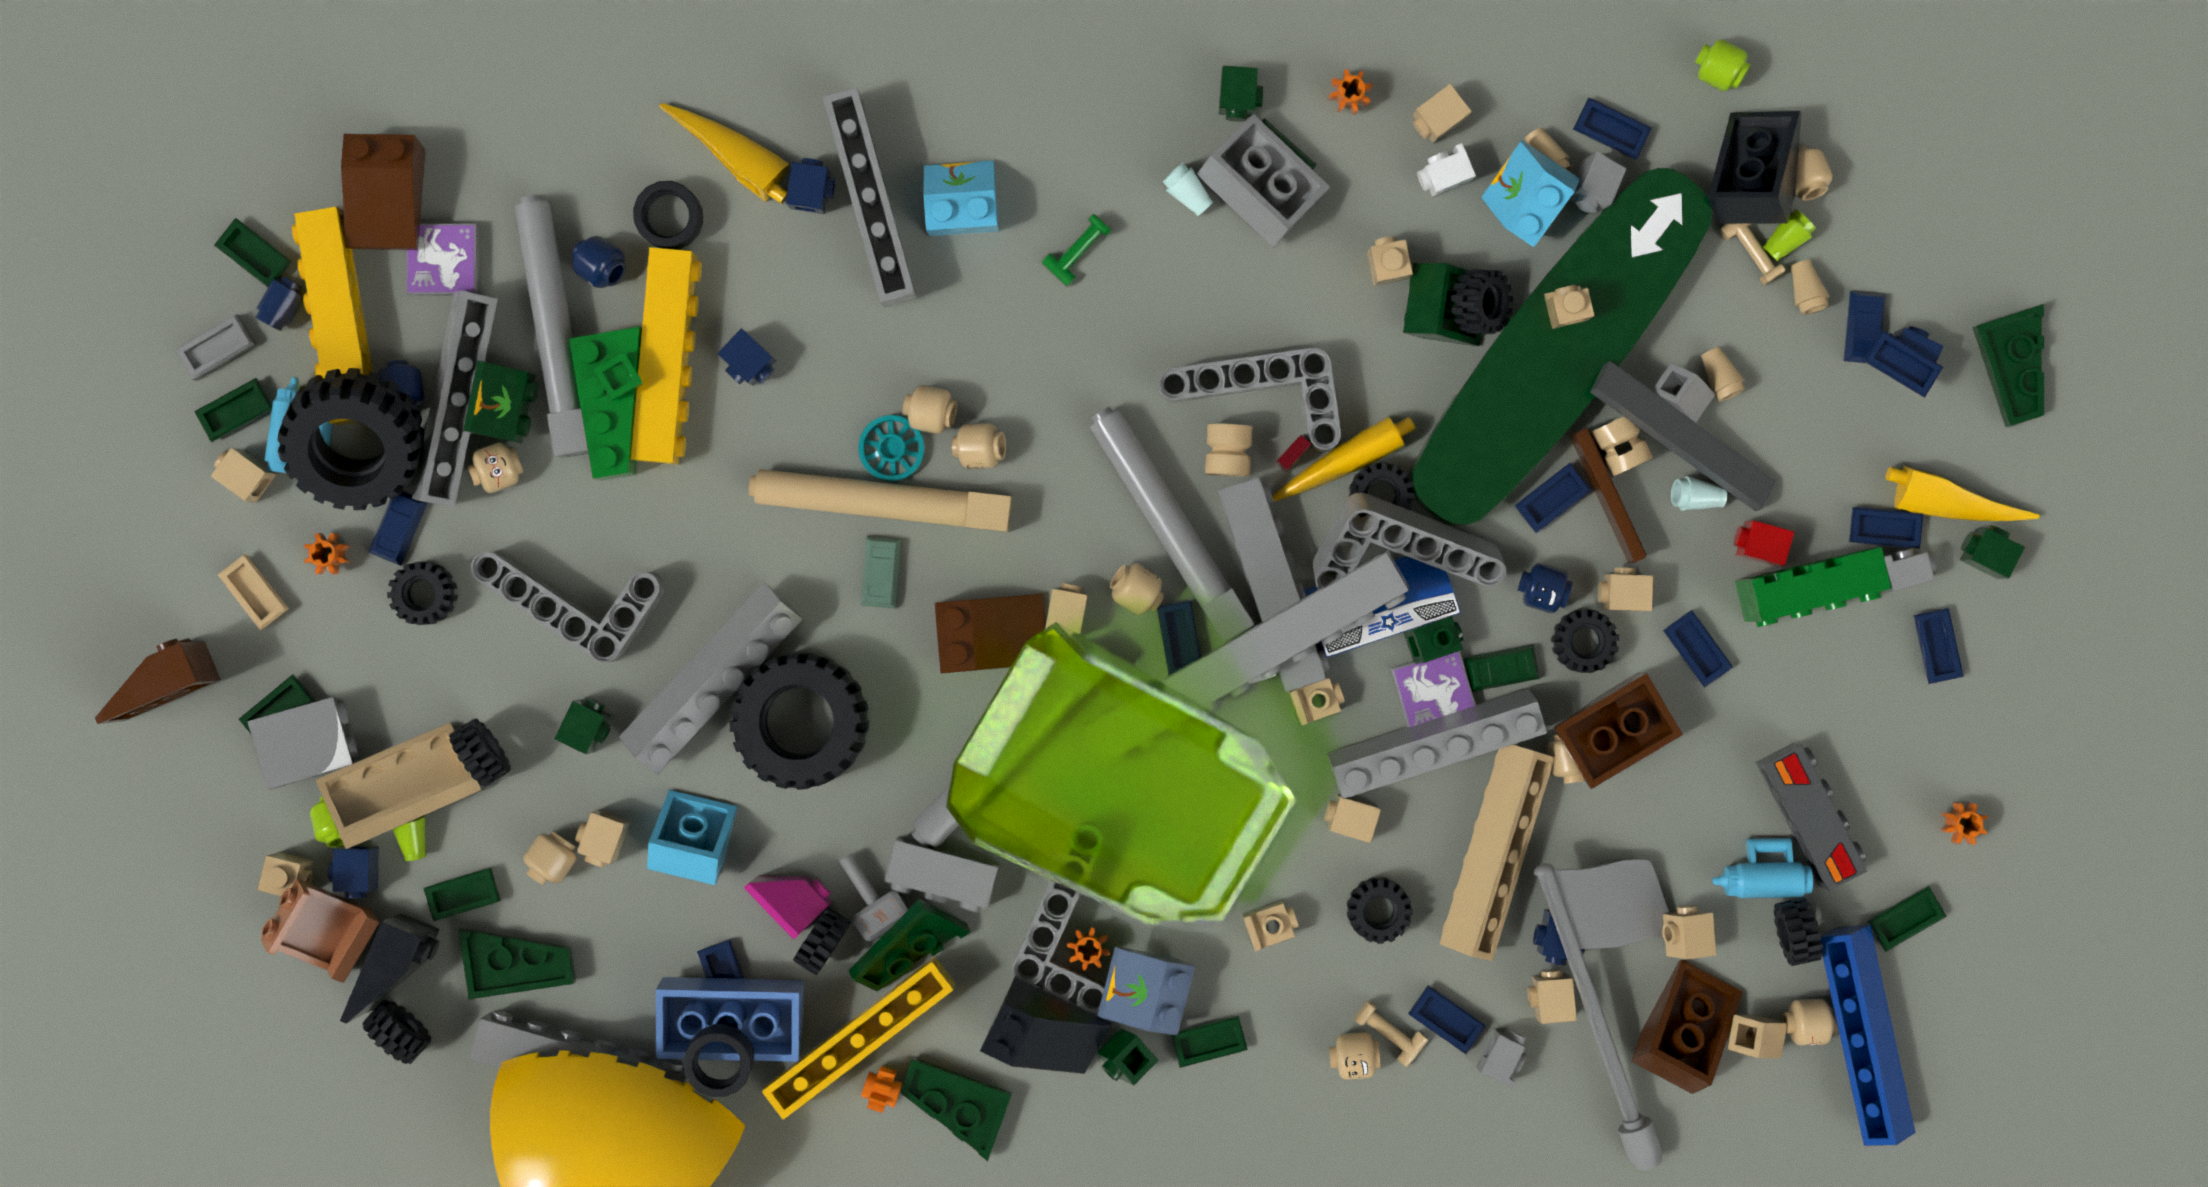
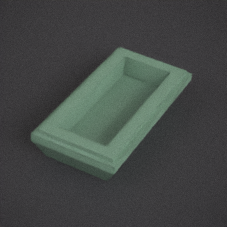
(881, 572)

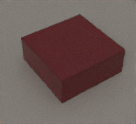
(1294, 451)

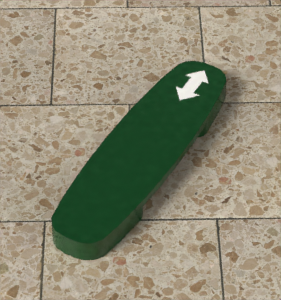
(1541, 377)

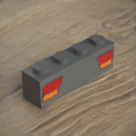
(1811, 815)

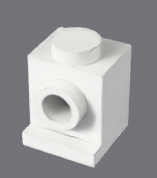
(1446, 171)

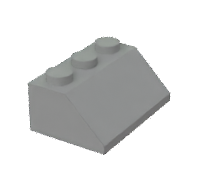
(1262, 180)

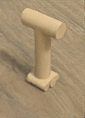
(1755, 250)
(1410, 1047)

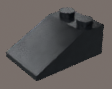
(1756, 168)
(396, 953)
(1043, 1031)

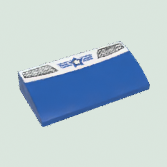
(1427, 601)

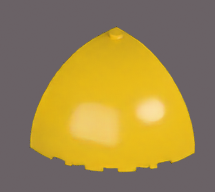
(604, 1125)

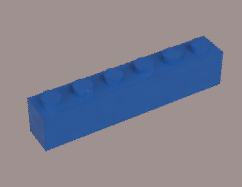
(1867, 1035)

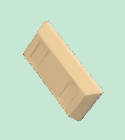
(253, 591)

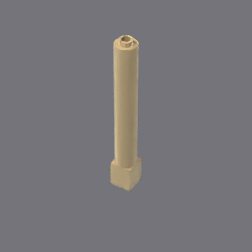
(881, 500)

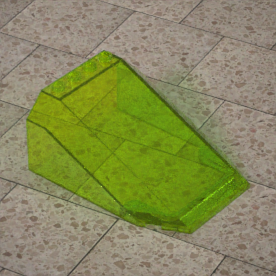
(1116, 784)

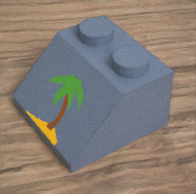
(1146, 990)

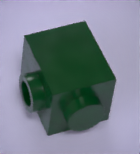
(1239, 93)
(1991, 551)
(1434, 640)
(584, 725)
(1126, 1057)

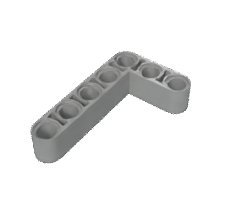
(1263, 380)
(1404, 541)
(567, 610)
(1043, 952)

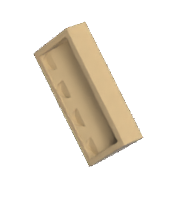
(396, 786)

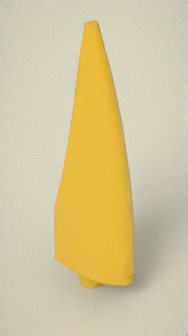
(746, 159)
(1350, 456)
(1939, 497)

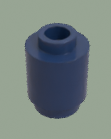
(279, 303)

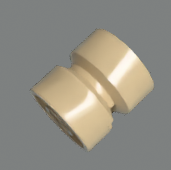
(1616, 433)
(1228, 450)

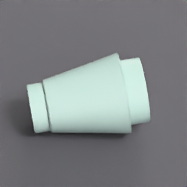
(1187, 189)
(1697, 494)

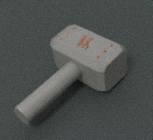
(880, 912)

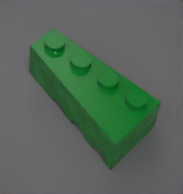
(605, 422)
(1813, 585)

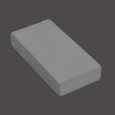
(215, 347)

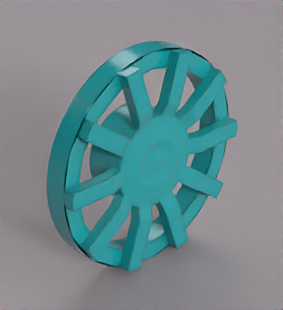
(890, 448)

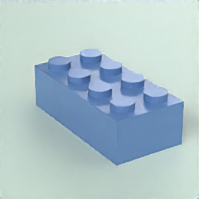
(763, 1009)

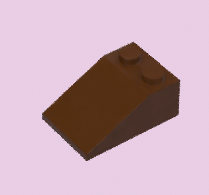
(382, 190)
(986, 631)
(161, 678)
(1618, 729)
(1688, 1028)

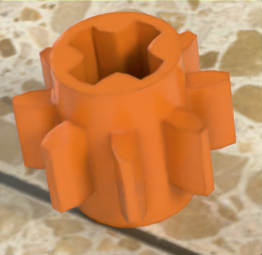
(1344, 84)
(319, 548)
(1975, 823)
(1095, 955)
(881, 1089)

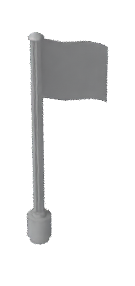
(1608, 909)

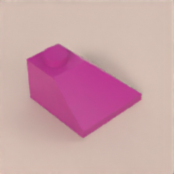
(790, 900)

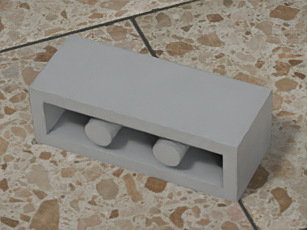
(941, 874)

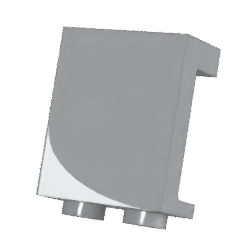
(303, 742)

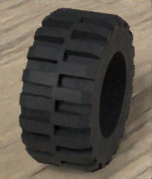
(338, 477)
(752, 731)

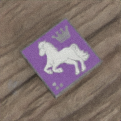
(444, 260)
(1432, 688)

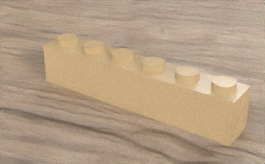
(1496, 851)

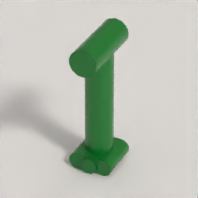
(1061, 267)

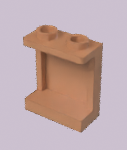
(319, 929)

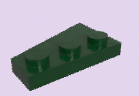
(2014, 363)
(909, 939)
(511, 964)
(958, 1102)

